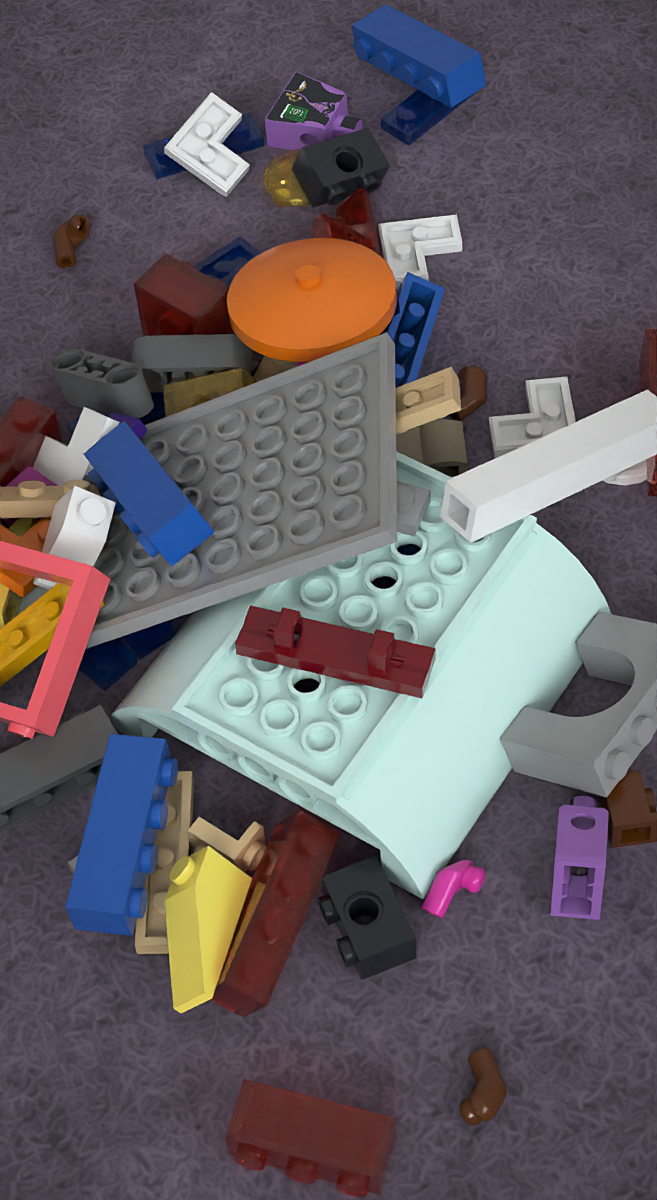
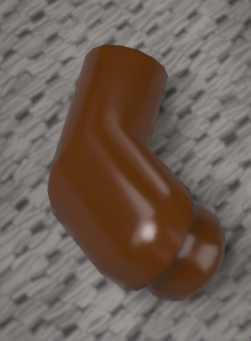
(68, 238)
(473, 391)

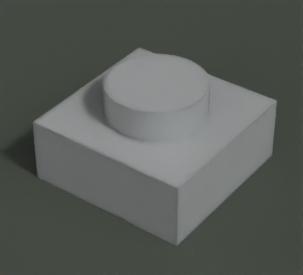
(411, 507)

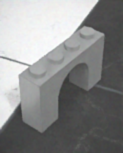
(597, 748)

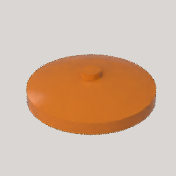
(311, 299)

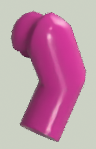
(448, 882)

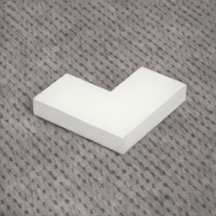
(200, 145)
(409, 241)
(549, 411)
(67, 462)

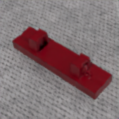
(336, 651)

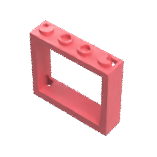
(68, 641)

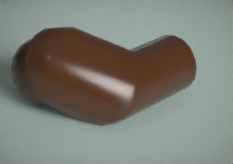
(488, 1091)

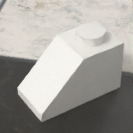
(77, 528)

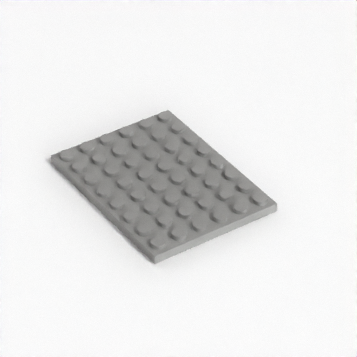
(281, 474)

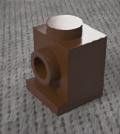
(631, 812)

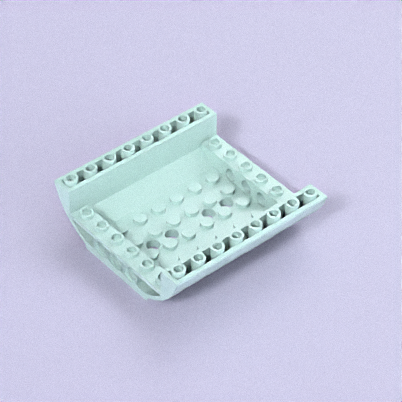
(369, 758)

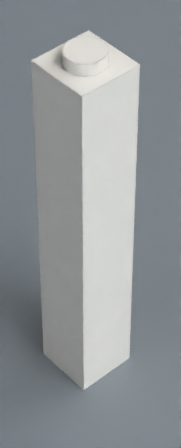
(551, 468)

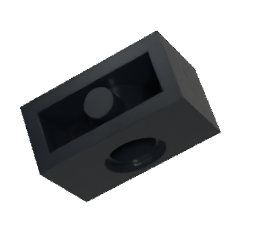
(339, 167)
(366, 891)

